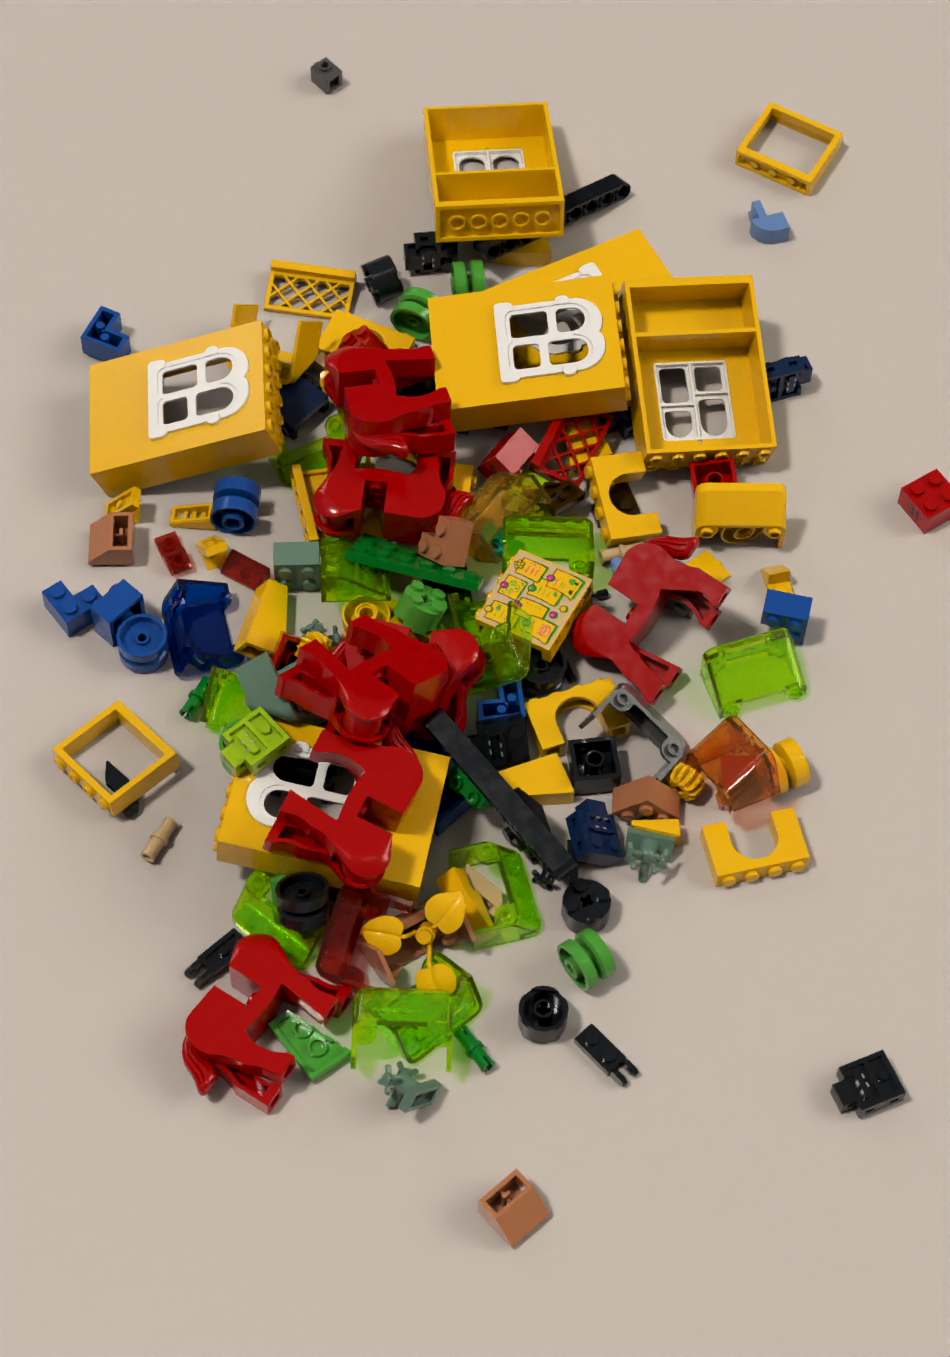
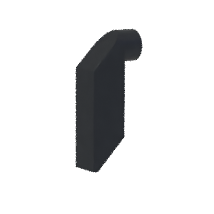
(114, 781)

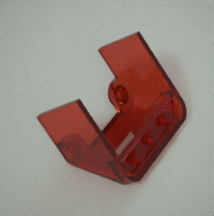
(343, 931)

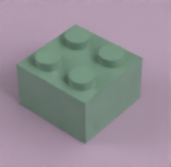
(297, 565)

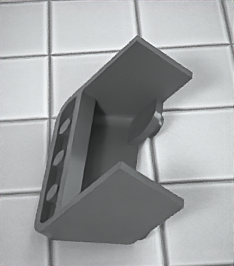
(627, 700)

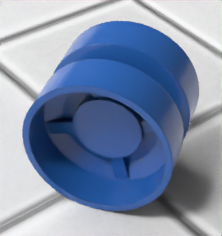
(235, 505)

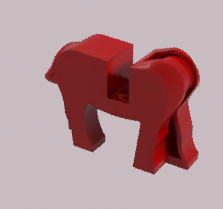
(378, 419)
(408, 501)
(648, 577)
(465, 667)
(397, 679)
(383, 792)
(224, 1030)

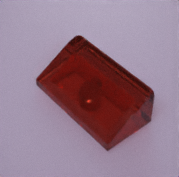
(245, 570)

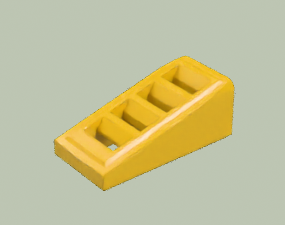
(195, 521)
(662, 826)

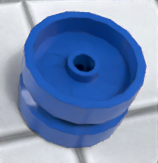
(142, 643)

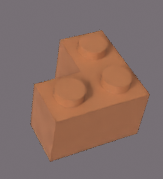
(449, 543)
(645, 798)

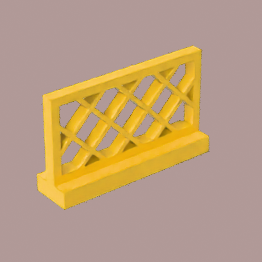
(309, 274)

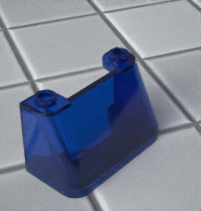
(198, 627)

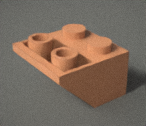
(112, 540)
(513, 1208)

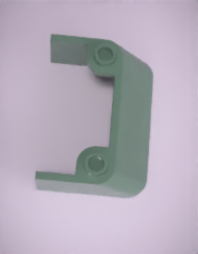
(259, 682)

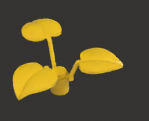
(441, 911)

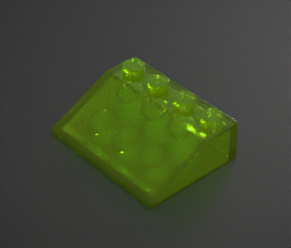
(350, 580)

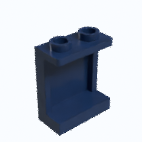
(300, 404)
(300, 772)

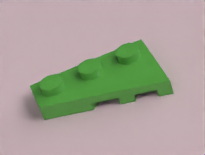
(312, 1050)

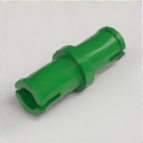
(196, 699)
(474, 1049)

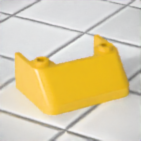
(305, 345)
(740, 507)

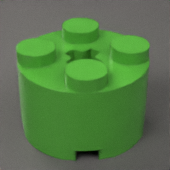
(421, 607)

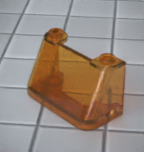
(736, 765)

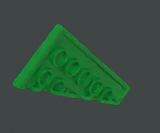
(395, 558)

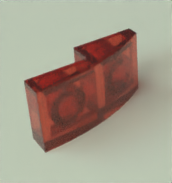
(173, 553)

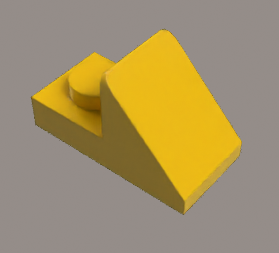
(126, 502)
(212, 551)
(777, 578)

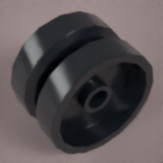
(544, 676)
(303, 901)

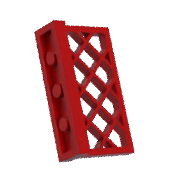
(552, 438)

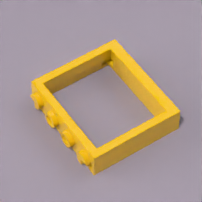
(778, 171)
(139, 785)

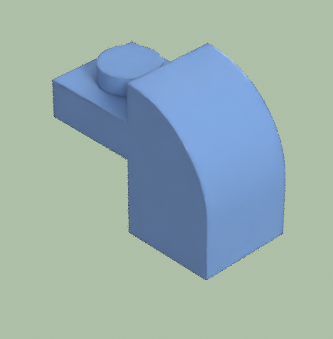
(767, 228)

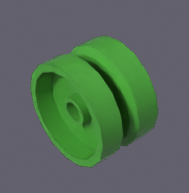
(467, 283)
(412, 313)
(586, 959)

